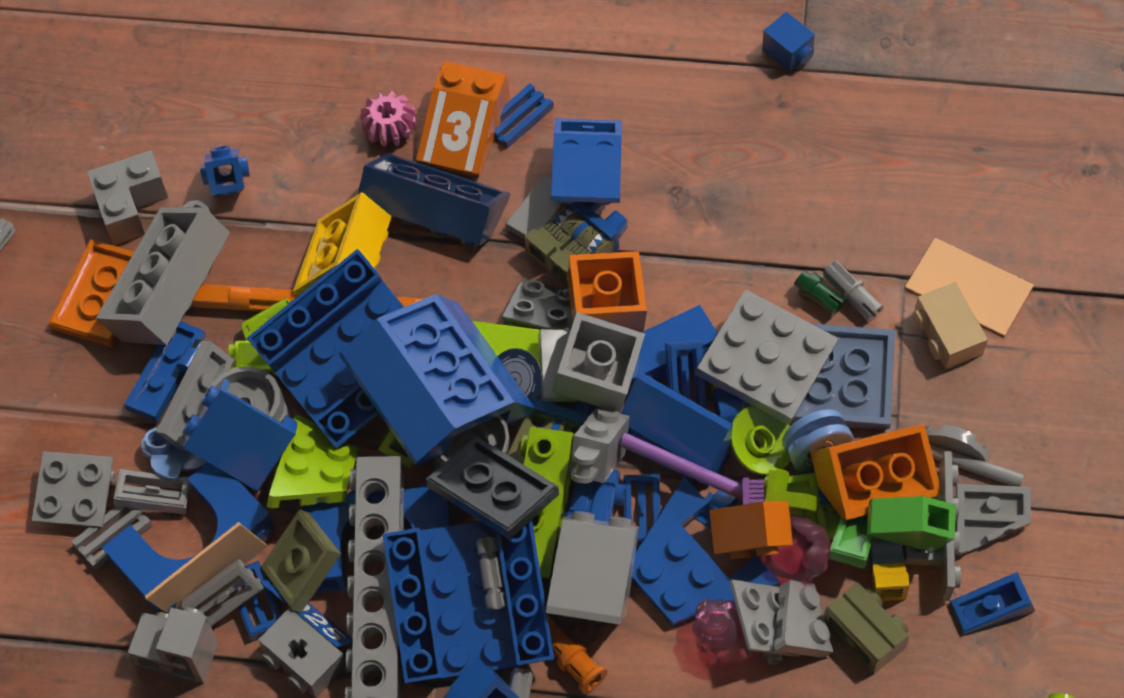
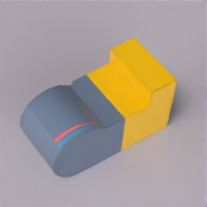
(888, 570)

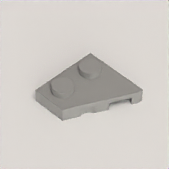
(990, 513)
(801, 621)

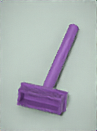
(747, 490)

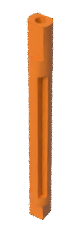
(250, 298)

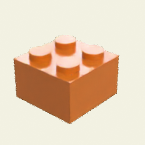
(608, 288)

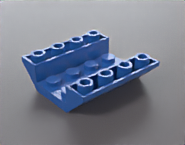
(310, 332)
(432, 375)
(443, 605)

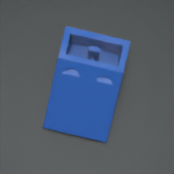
(586, 161)

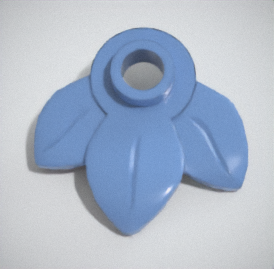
(167, 459)

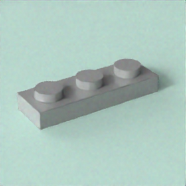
(204, 369)

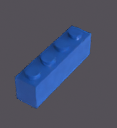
(684, 327)

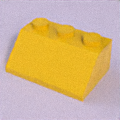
(339, 233)

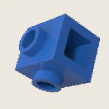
(224, 182)

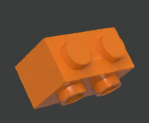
(751, 528)

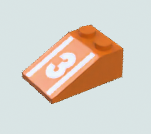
(462, 118)

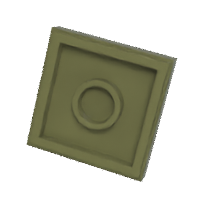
(300, 560)

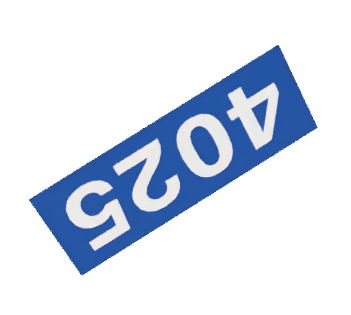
(317, 620)

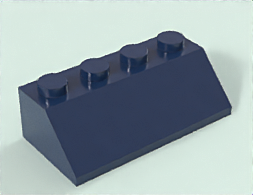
(434, 199)

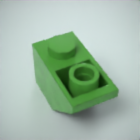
(912, 521)

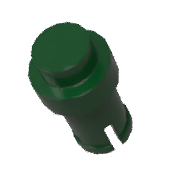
(812, 288)

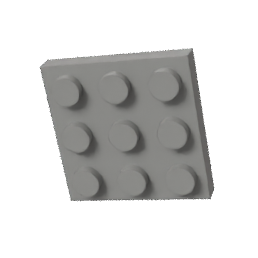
(766, 356)

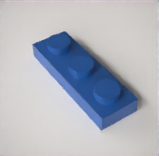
(161, 374)

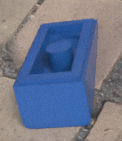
(992, 604)

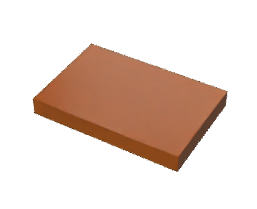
(87, 292)

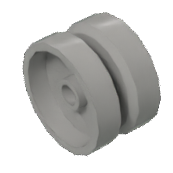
(256, 389)

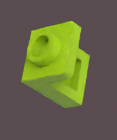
(776, 490)

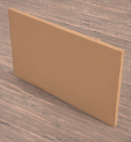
(989, 291)
(229, 547)

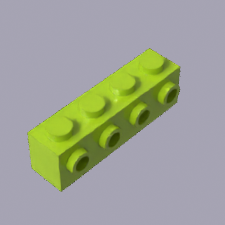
(549, 455)

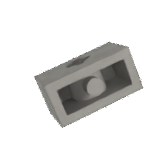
(293, 636)

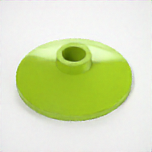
(768, 431)

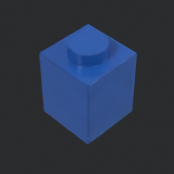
(788, 42)

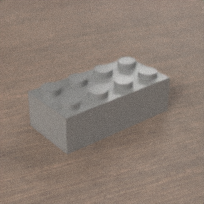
(163, 275)

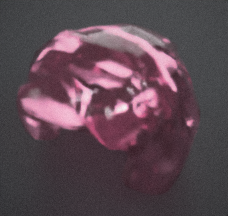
(806, 556)
(720, 634)

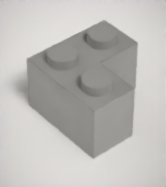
(122, 189)
(175, 643)

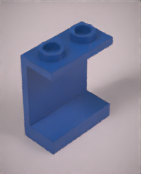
(237, 436)

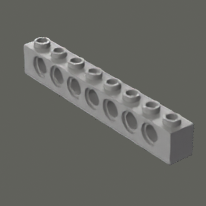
(373, 475)

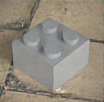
(598, 362)

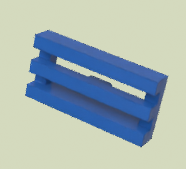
(545, 107)
(671, 369)
(641, 480)
(253, 631)

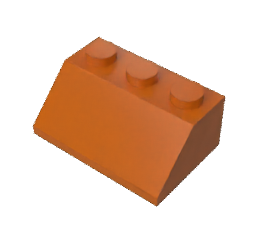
(875, 468)

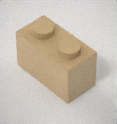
(949, 326)

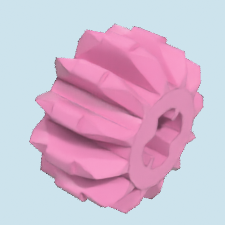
(388, 119)

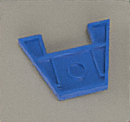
(675, 568)

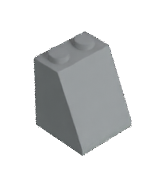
(593, 568)

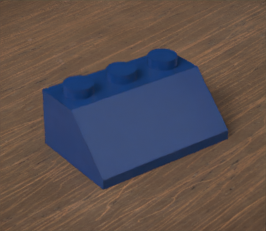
(677, 425)

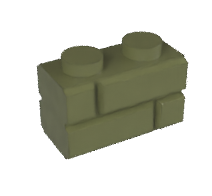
(867, 626)

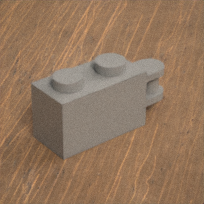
(597, 445)

